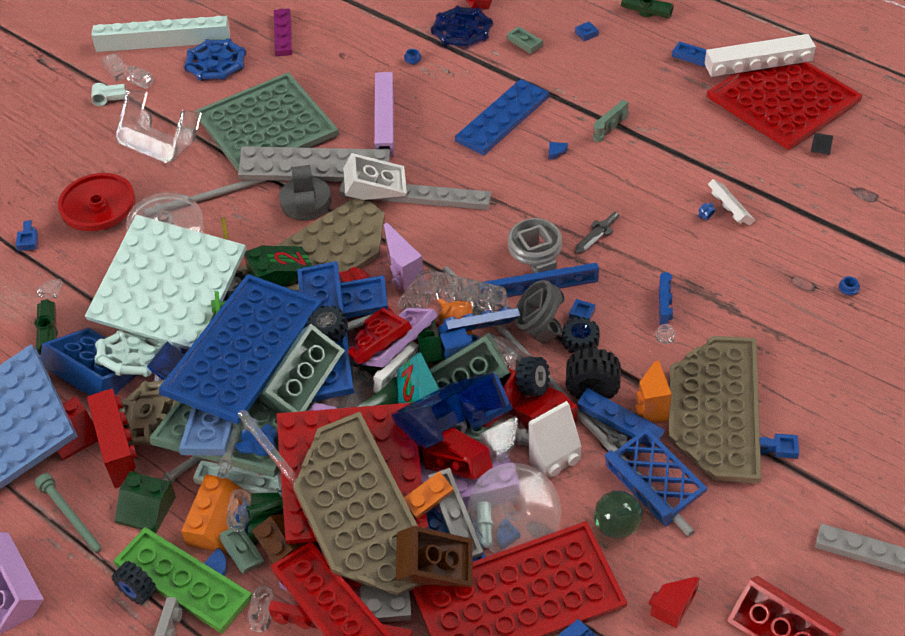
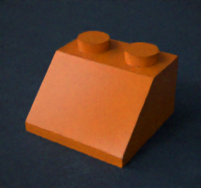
(653, 395)

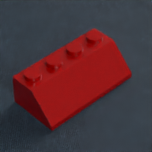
(112, 435)
(772, 612)

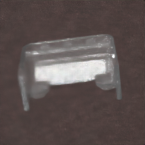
(136, 131)

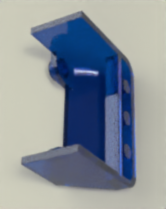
(447, 407)

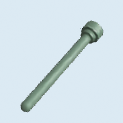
(46, 484)

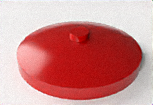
(96, 201)

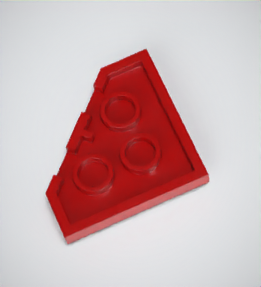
(379, 332)

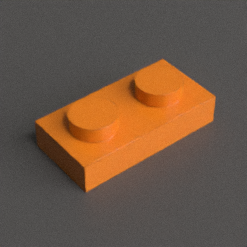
(428, 495)

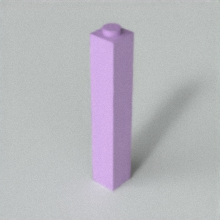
(384, 111)

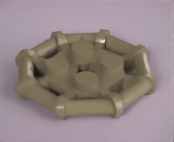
(135, 411)

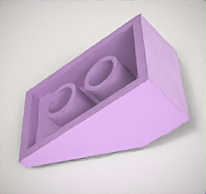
(403, 259)

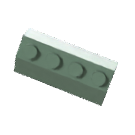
(471, 361)
(301, 372)

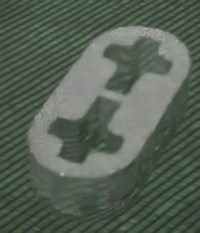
(139, 77)
(234, 509)
(256, 608)

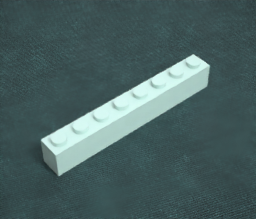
(159, 33)

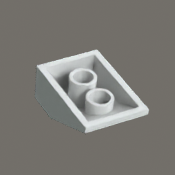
(373, 178)
(554, 441)

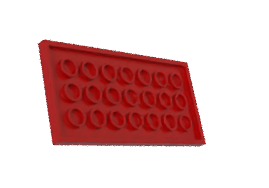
(527, 589)

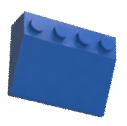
(74, 362)

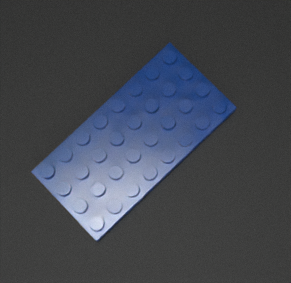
(240, 349)

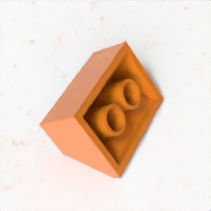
(209, 514)

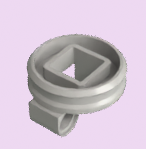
(526, 235)

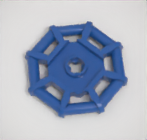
(216, 60)

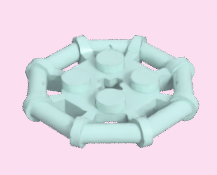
(129, 355)

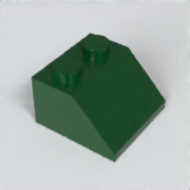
(143, 501)

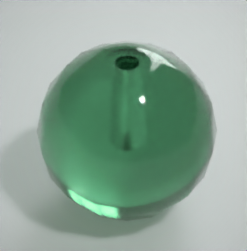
(618, 514)

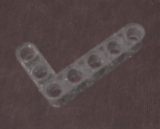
(451, 288)

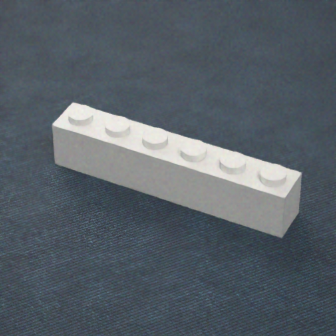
(759, 55)

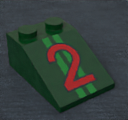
(276, 263)

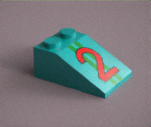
(414, 380)

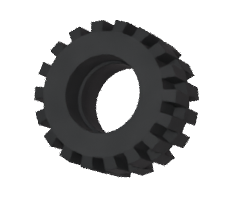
(593, 370)

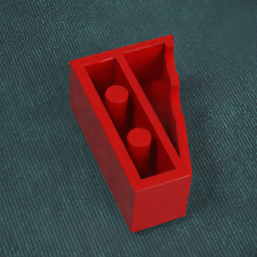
(459, 453)

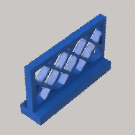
(643, 491)

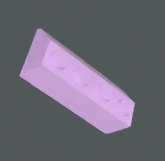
(18, 591)

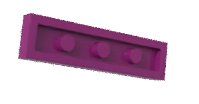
(282, 32)

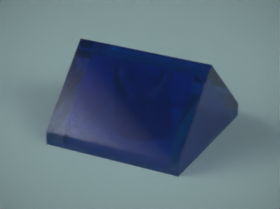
(166, 360)

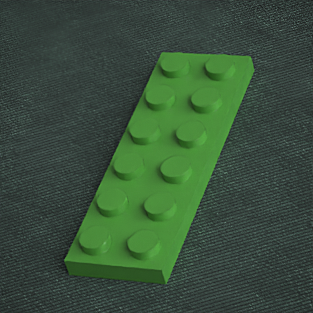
(183, 577)

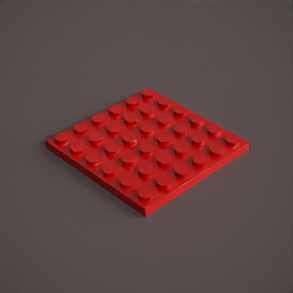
(785, 100)
(296, 436)

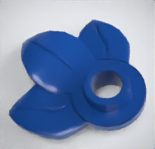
(251, 445)

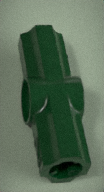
(649, 7)
(45, 323)

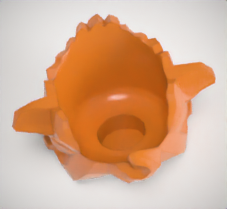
(454, 309)

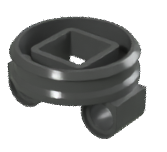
(298, 196)
(540, 321)

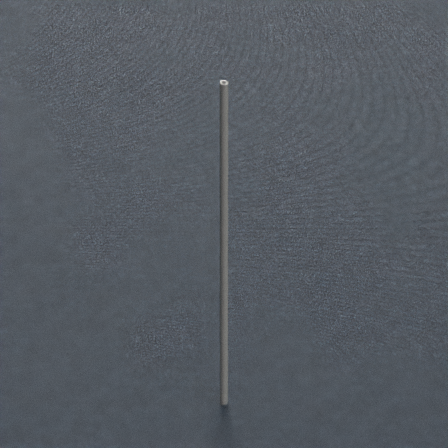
(582, 416)

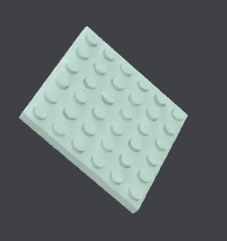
(165, 282)

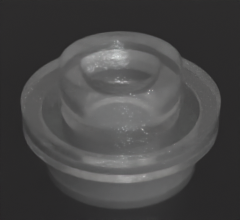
(665, 334)

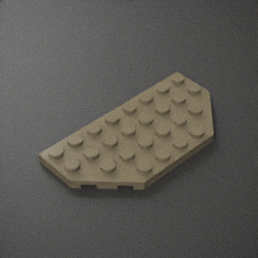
(344, 235)
(718, 409)
(354, 504)

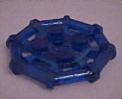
(462, 26)

